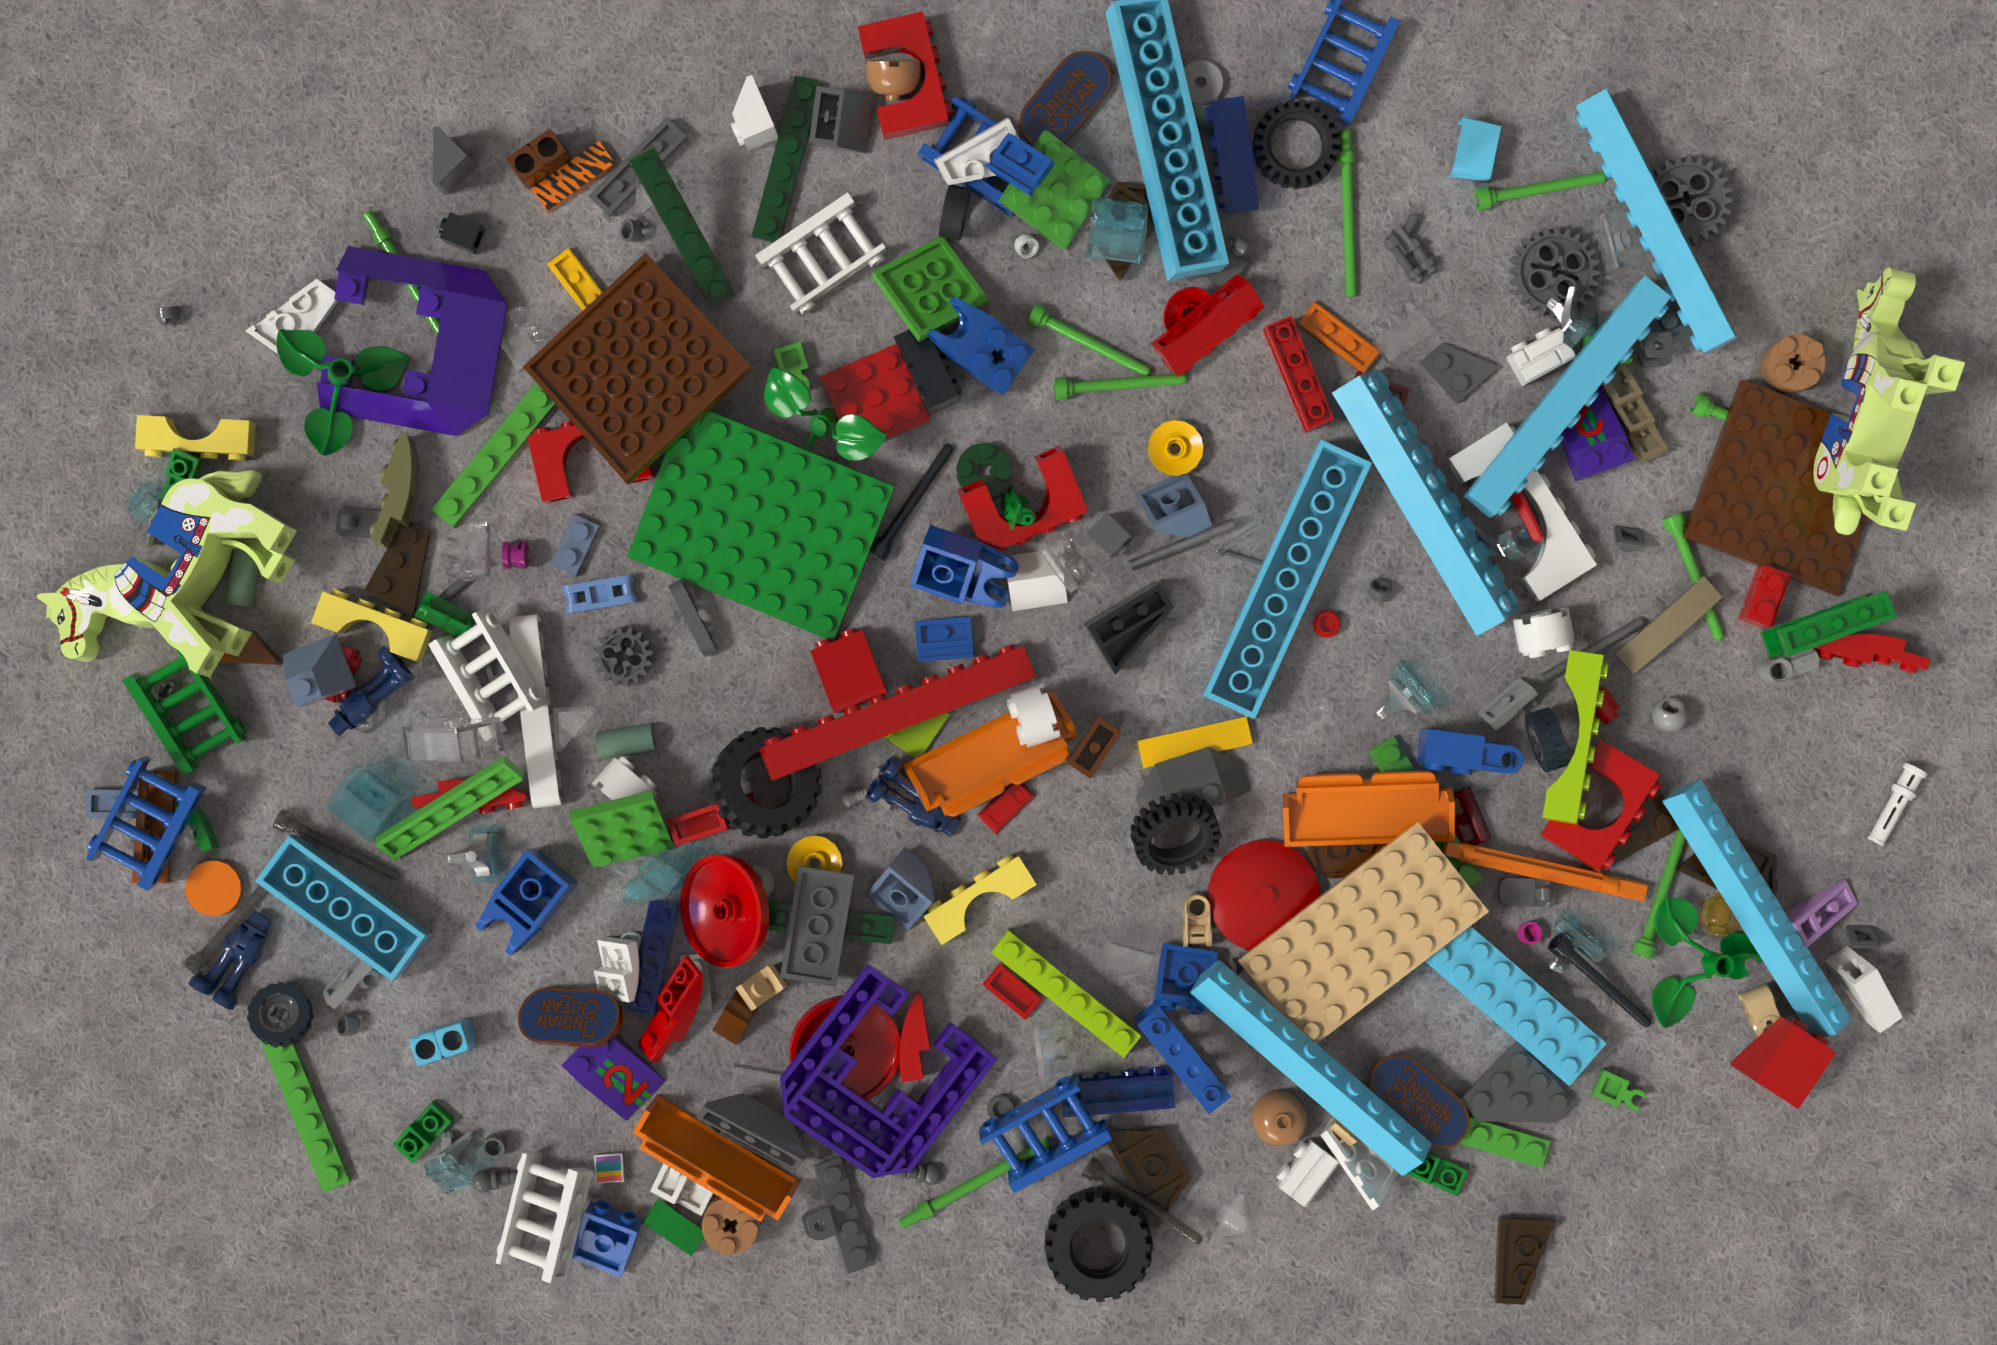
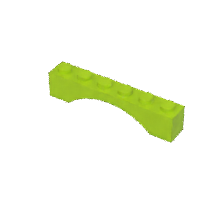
(1564, 796)
(1065, 993)

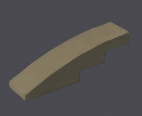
(1634, 415)
(1669, 624)

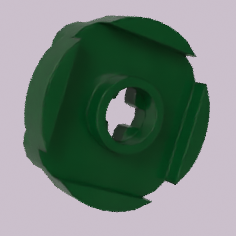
(986, 455)

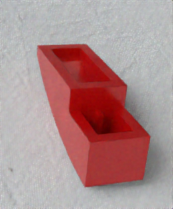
(699, 823)
(913, 1040)

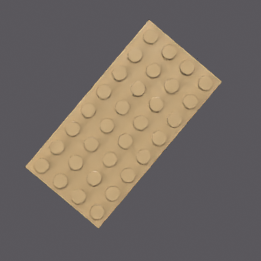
(1363, 934)

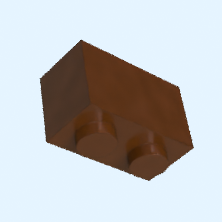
(1094, 747)

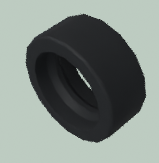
(954, 212)

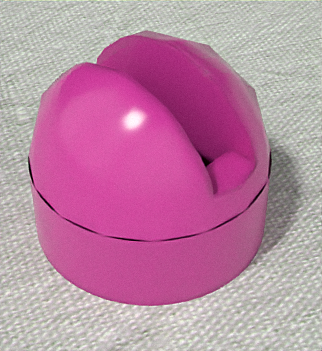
(1533, 931)

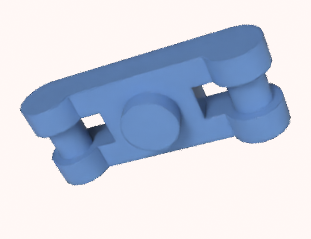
(600, 594)

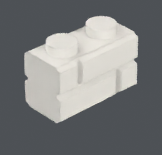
(1540, 356)
(1306, 1172)

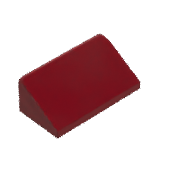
(1469, 821)

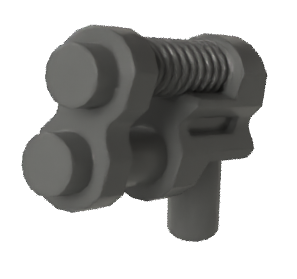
(1403, 243)

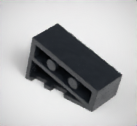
(928, 372)
(1128, 623)

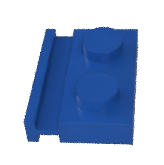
(1019, 164)
(944, 639)

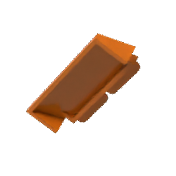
(985, 762)
(1366, 811)
(714, 1161)

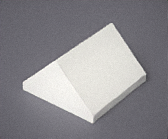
(1034, 583)

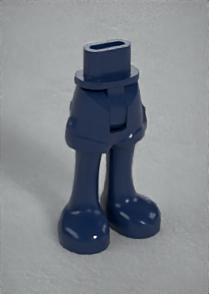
(364, 700)
(917, 813)
(244, 945)

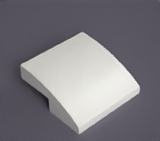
(619, 969)
(681, 1190)

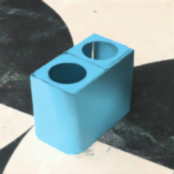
(1475, 150)
(462, 1026)

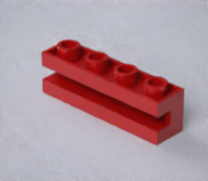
(1208, 325)
(1298, 374)

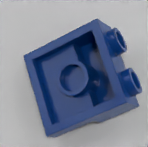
(1177, 975)
(606, 1237)

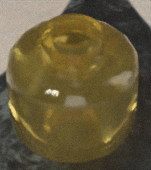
(1718, 916)

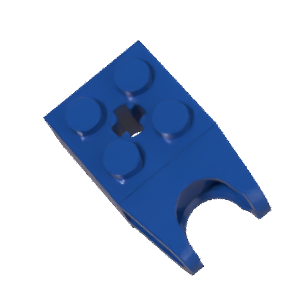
(975, 341)
(962, 569)
(1464, 753)
(520, 905)

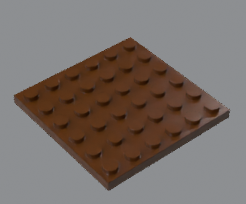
(637, 368)
(1763, 494)

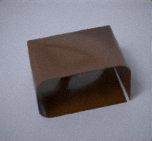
(540, 172)

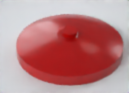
(1259, 891)
(724, 910)
(872, 1043)

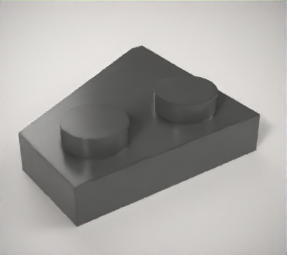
(1456, 370)

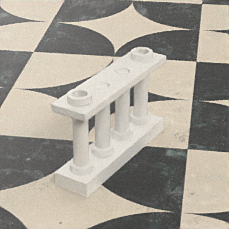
(819, 225)
(463, 678)
(567, 1223)

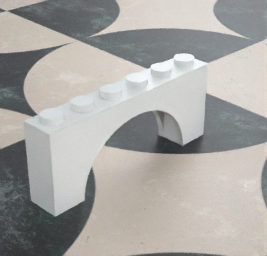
(1562, 551)

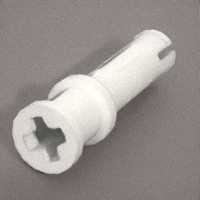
(1899, 789)

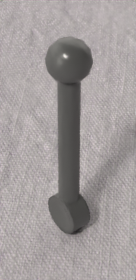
(1240, 556)

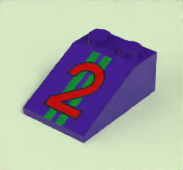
(1595, 440)
(614, 1075)

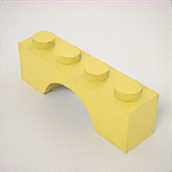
(230, 438)
(405, 637)
(948, 917)

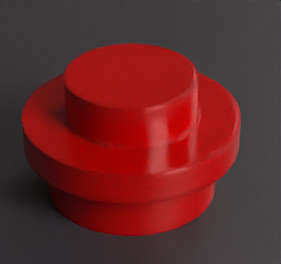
(1326, 623)

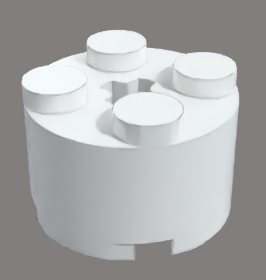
(1544, 631)
(1034, 716)
(620, 780)

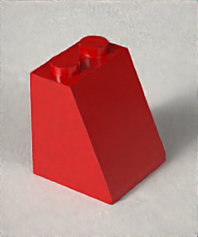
(848, 670)
(1786, 1060)

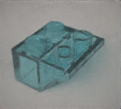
(1117, 230)
(365, 802)
(657, 881)

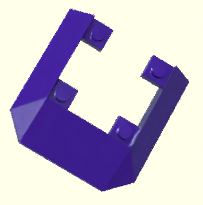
(465, 349)
(847, 1122)

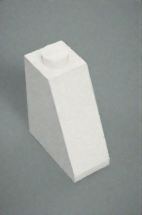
(1864, 988)

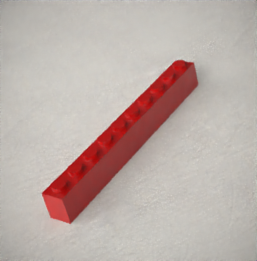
(897, 712)

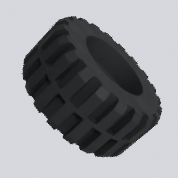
(744, 813)
(1109, 1281)

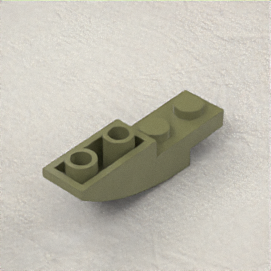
(402, 481)

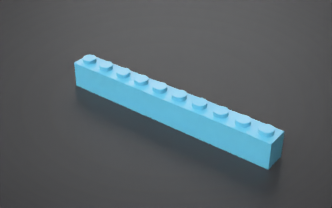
(1656, 222)
(1567, 396)
(1757, 909)
(1311, 1068)

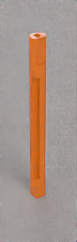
(1546, 870)

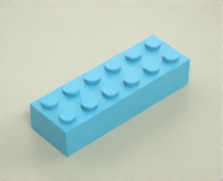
(343, 907)

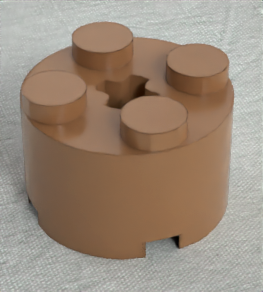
(1807, 356)
(726, 1238)

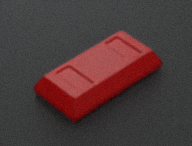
(1527, 518)
(1005, 806)
(1012, 991)

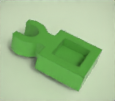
(793, 360)
(1614, 1090)

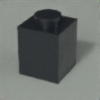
(461, 232)

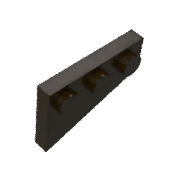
(401, 569)
(1652, 827)
(1517, 1256)

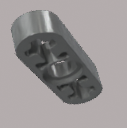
(692, 618)

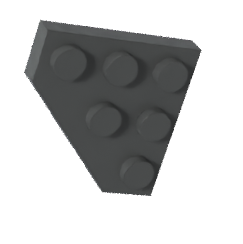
(1516, 1091)

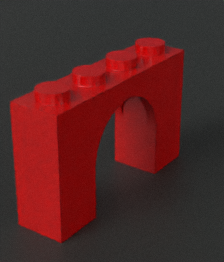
(909, 36)
(549, 457)
(1061, 504)
(1597, 846)

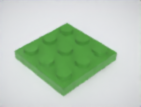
(1063, 196)
(924, 283)
(622, 829)

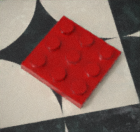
(877, 390)

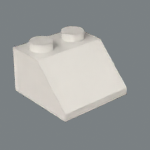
(751, 117)

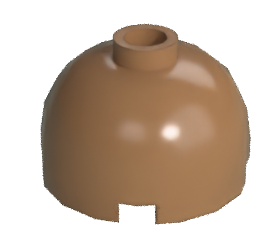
(893, 77)
(1279, 1118)

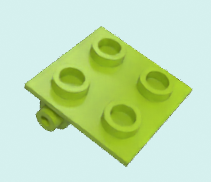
(918, 737)

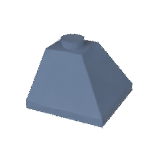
(1175, 507)
(317, 671)
(904, 889)

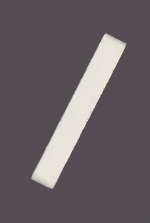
(537, 724)

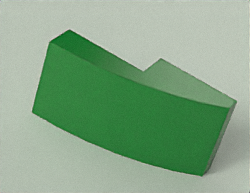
(180, 467)
(204, 833)
(423, 1131)
(1441, 1174)
(674, 1227)

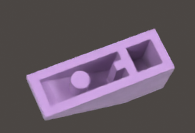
(1821, 911)

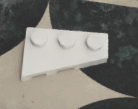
(968, 159)
(302, 312)
(1363, 1166)

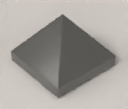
(1628, 544)
(1869, 943)

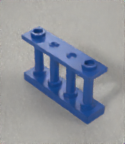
(1369, 56)
(980, 187)
(162, 846)
(1182, 1057)
(1046, 1159)

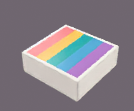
(609, 1168)

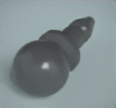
(929, 1173)
(484, 1180)

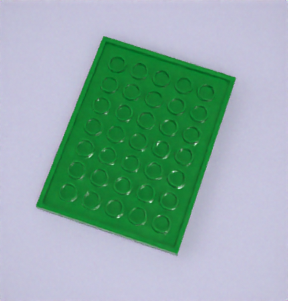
(762, 522)

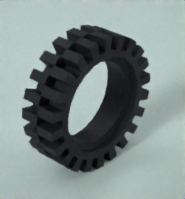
(1304, 112)
(1169, 811)

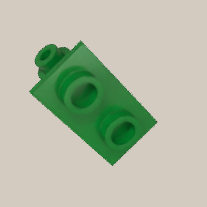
(1016, 508)
(444, 614)

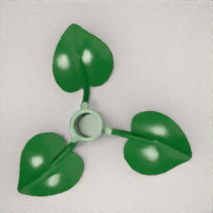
(379, 369)
(855, 434)
(1674, 921)

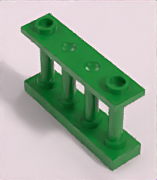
(1828, 624)
(171, 734)

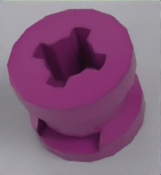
(515, 555)

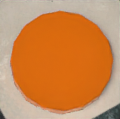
(214, 888)

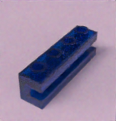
(1234, 154)
(654, 955)
(1124, 1092)

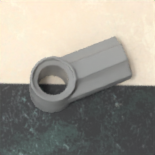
(1789, 666)

